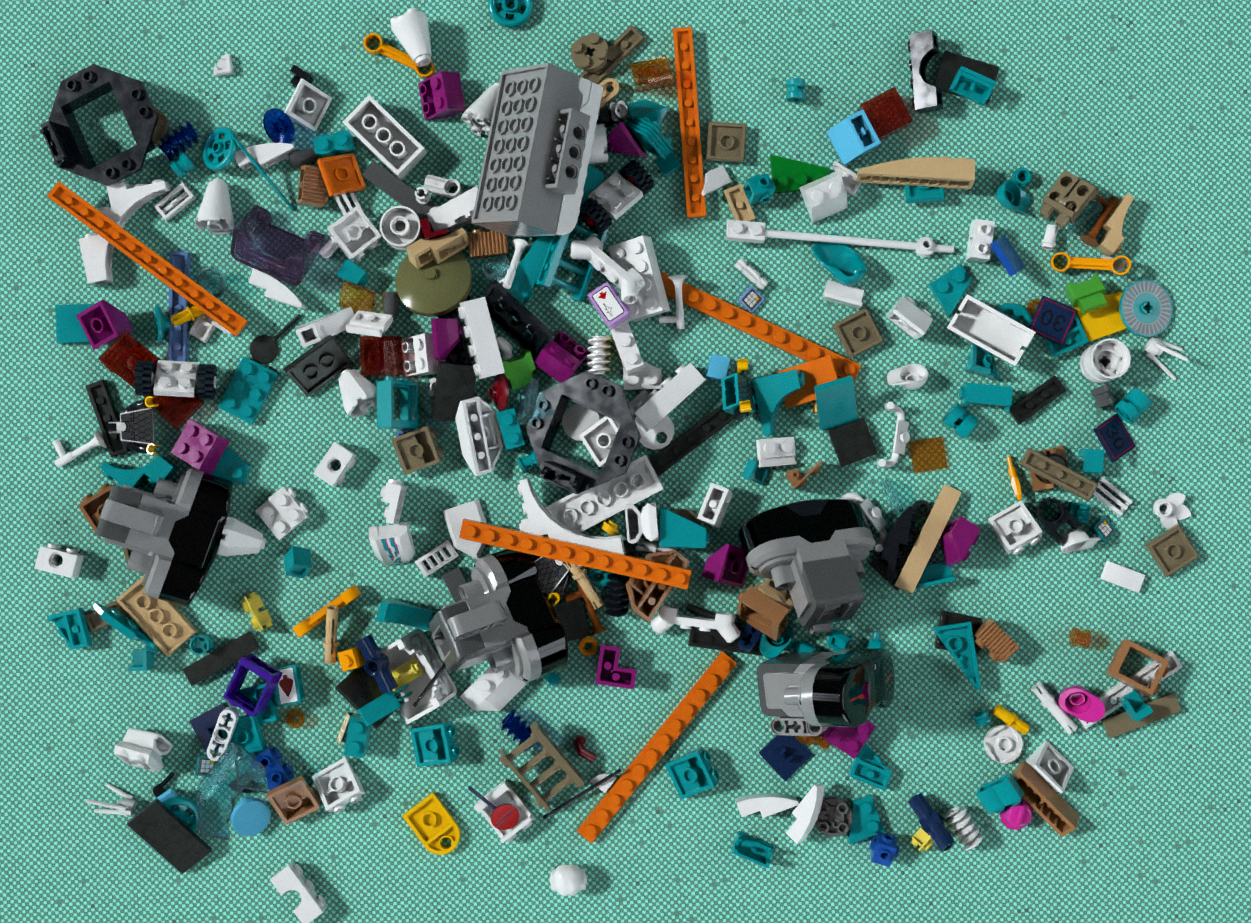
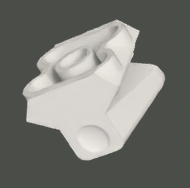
(641, 522)
(143, 749)

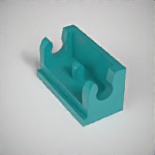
(972, 85)
(752, 849)

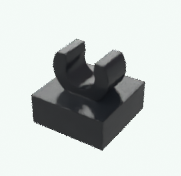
(298, 74)

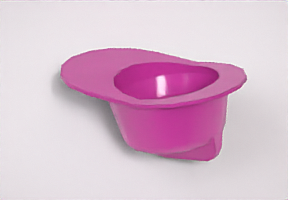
(1081, 704)
(1016, 816)

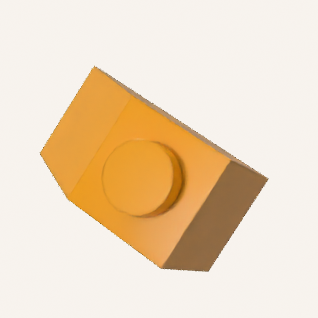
(350, 659)

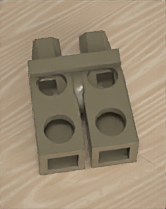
(1067, 199)

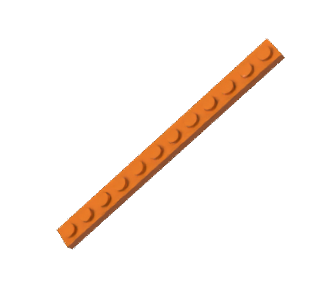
(147, 258)
(758, 327)
(575, 553)
(656, 747)

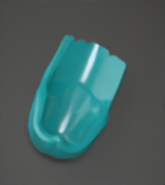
(841, 261)

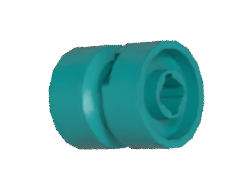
(1131, 407)
(966, 423)

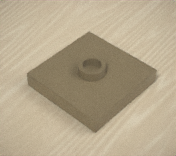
(726, 142)
(857, 333)
(1171, 550)

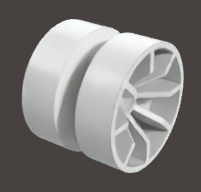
(401, 227)

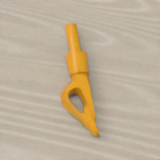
(1014, 478)

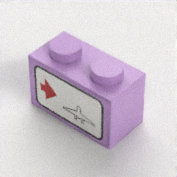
(608, 305)

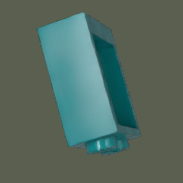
(408, 403)

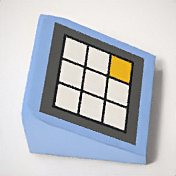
(751, 299)

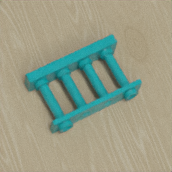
(554, 259)

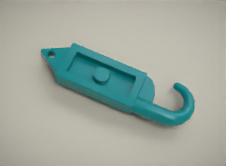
(125, 626)

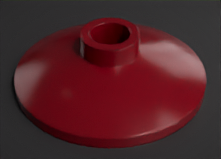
(500, 392)

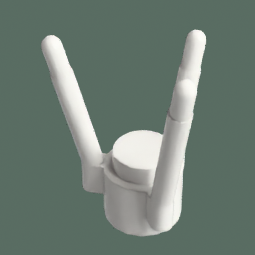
(1156, 347)
(124, 807)

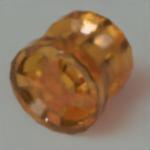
(1080, 638)

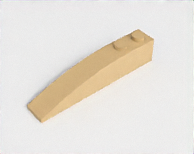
(922, 171)

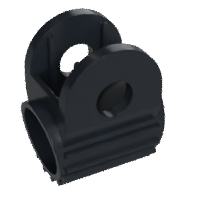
(1063, 516)

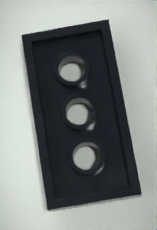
(525, 319)

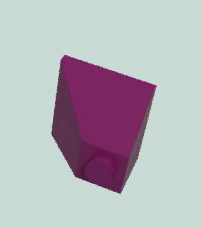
(625, 142)
(103, 323)
(445, 336)
(727, 566)

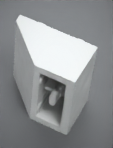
(419, 355)

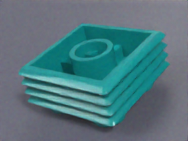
(650, 136)

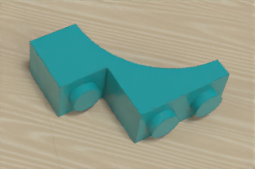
(159, 467)

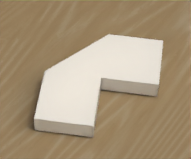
(204, 327)

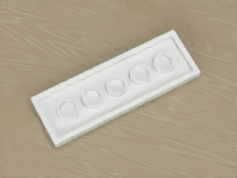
(607, 499)

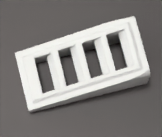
(423, 568)

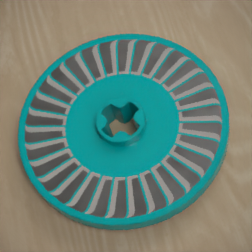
(1140, 321)

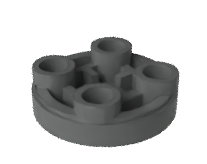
(834, 817)

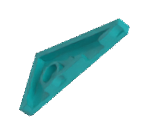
(960, 644)

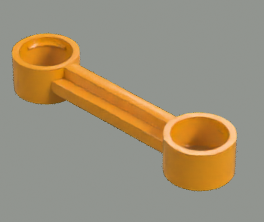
(396, 55)
(1091, 263)
(319, 616)

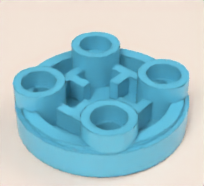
(250, 816)

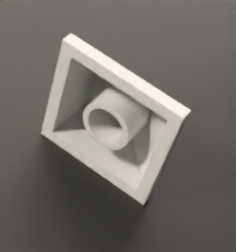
(600, 438)

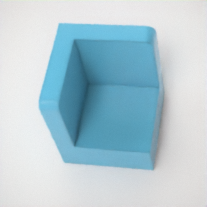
(717, 367)

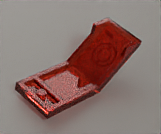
(122, 359)

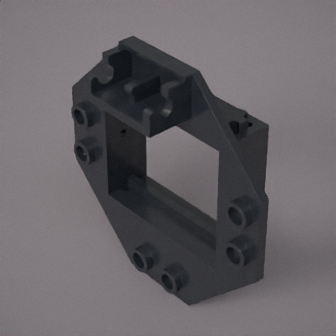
(65, 135)
(597, 395)

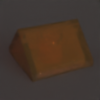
(651, 74)

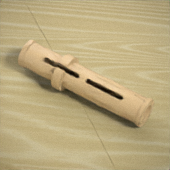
(587, 586)
(331, 642)

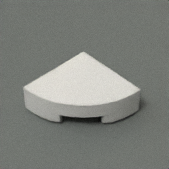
(224, 66)
(605, 786)

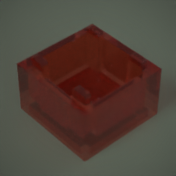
(887, 113)

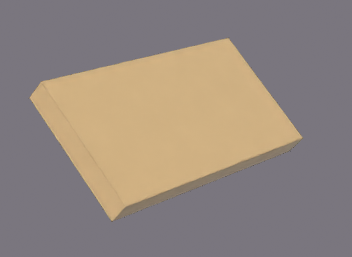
(157, 618)

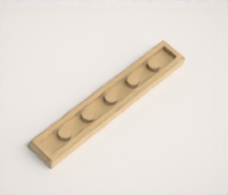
(928, 539)

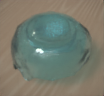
(496, 268)
(211, 280)

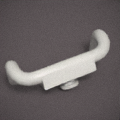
(900, 439)
(873, 514)

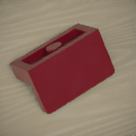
(429, 232)

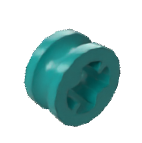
(982, 718)

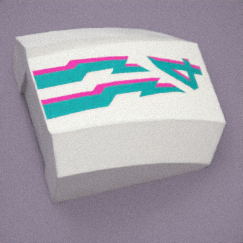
(392, 543)

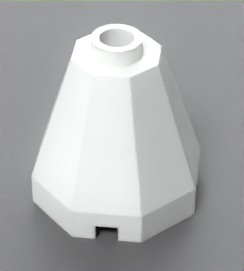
(357, 393)
(240, 538)

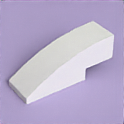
(264, 154)
(275, 289)
(765, 803)
(806, 814)

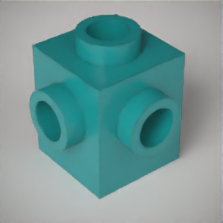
(759, 189)

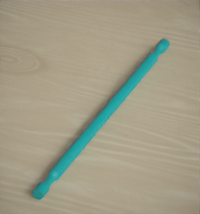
(262, 172)

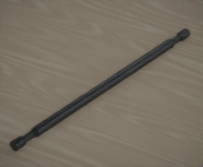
(429, 685)
(582, 793)

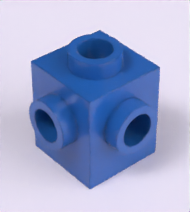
(884, 849)

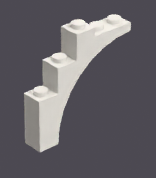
(124, 202)
(542, 522)

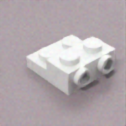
(355, 233)
(393, 493)
(283, 512)
(1015, 528)
(338, 786)

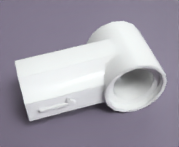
(442, 186)

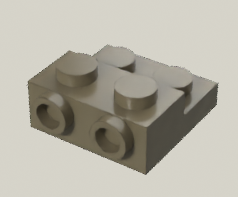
(418, 449)

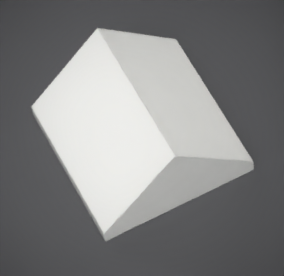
(308, 105)
(1051, 766)

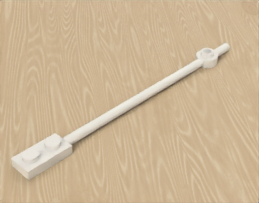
(755, 233)

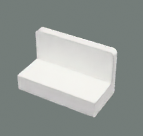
(843, 295)

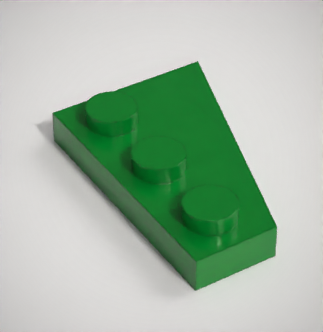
(792, 174)

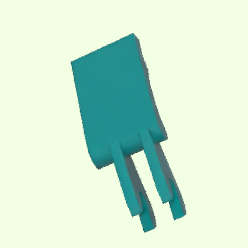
(382, 706)

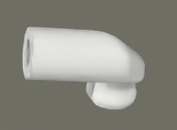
(505, 347)

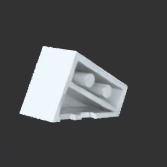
(454, 213)

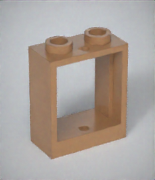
(762, 613)
(1118, 659)

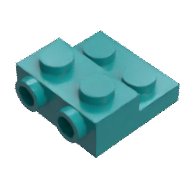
(434, 744)
(692, 773)

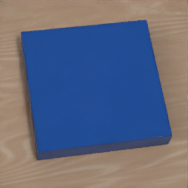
(1007, 255)

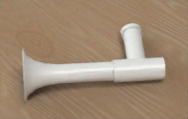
(520, 246)
(679, 318)
(98, 440)

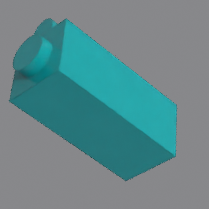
(986, 395)

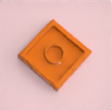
(341, 174)

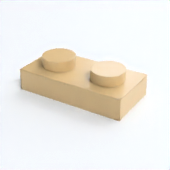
(739, 203)

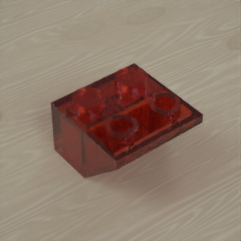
(381, 356)

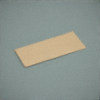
(343, 728)

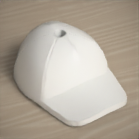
(909, 376)
(1077, 540)

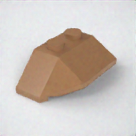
(648, 595)

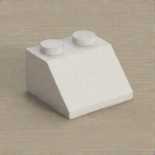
(824, 196)
(909, 317)

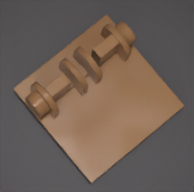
(797, 479)

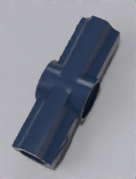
(376, 664)
(931, 822)

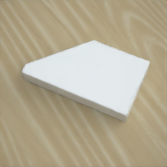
(848, 178)
(715, 180)

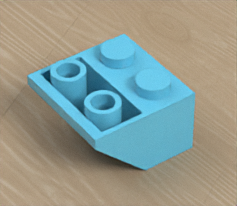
(853, 137)

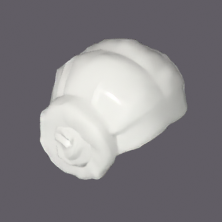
(568, 879)

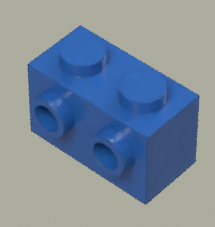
(277, 770)

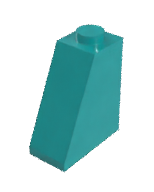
(680, 532)

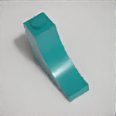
(772, 392)
(404, 613)

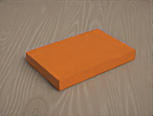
(816, 373)

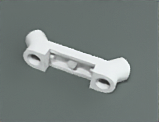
(592, 251)
(669, 616)

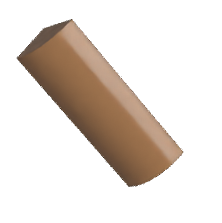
(1045, 800)

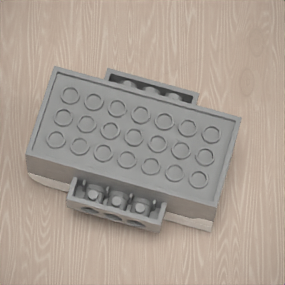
(537, 152)

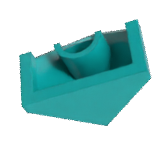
(647, 108)
(982, 364)

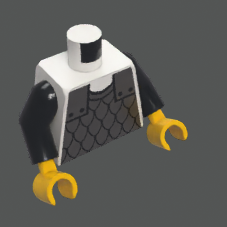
(137, 426)
(554, 576)

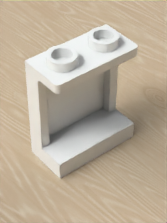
(505, 795)

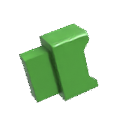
(1087, 294)
(519, 369)

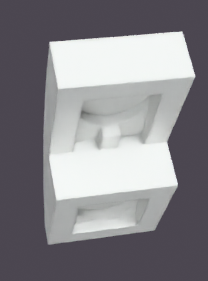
(1122, 576)

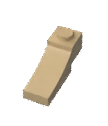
(1113, 225)
(437, 249)

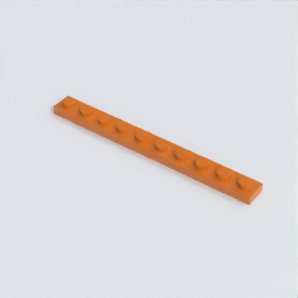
(689, 122)

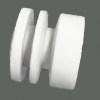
(1115, 359)

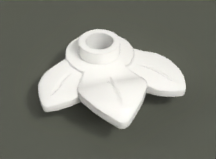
(1173, 510)

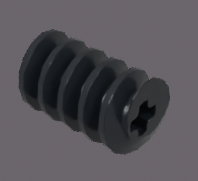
(618, 595)

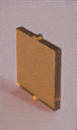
(357, 297)
(927, 454)

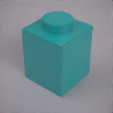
(353, 273)

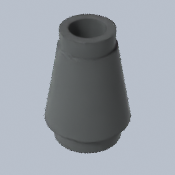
(301, 157)
(391, 303)

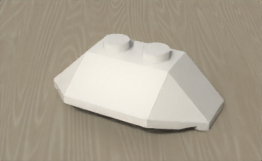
(478, 435)
(492, 690)

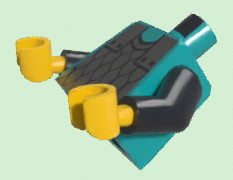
(737, 393)

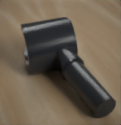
(158, 790)

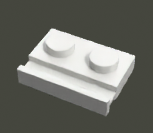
(369, 323)
(776, 451)

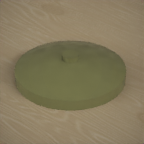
(434, 287)

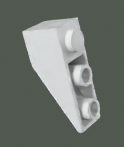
(322, 327)

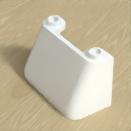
(417, 645)

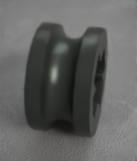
(918, 503)

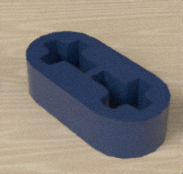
(744, 635)

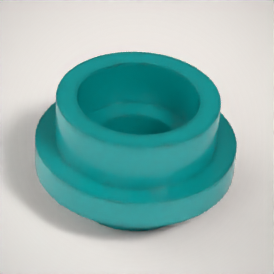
(1025, 173)

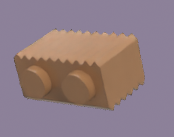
(311, 188)
(487, 244)
(995, 641)

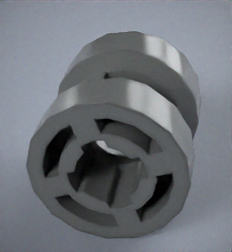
(1102, 396)

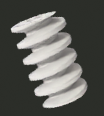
(598, 355)
(965, 827)

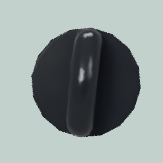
(605, 117)

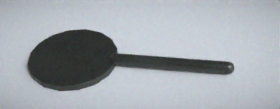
(265, 348)

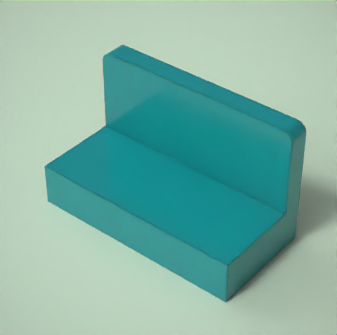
(935, 574)

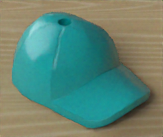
(1013, 197)
(771, 649)

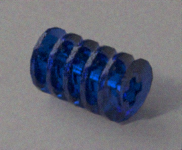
(179, 140)
(516, 727)

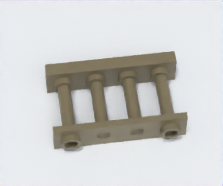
(549, 749)

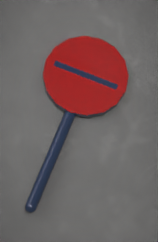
(503, 816)

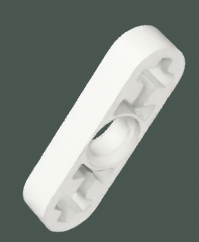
(229, 728)

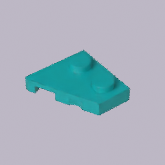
(950, 288)
(870, 769)

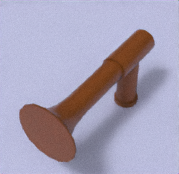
(1090, 238)
(597, 627)

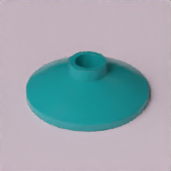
(161, 323)

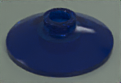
(278, 126)

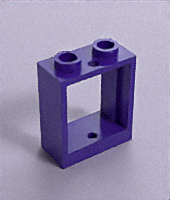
(263, 670)

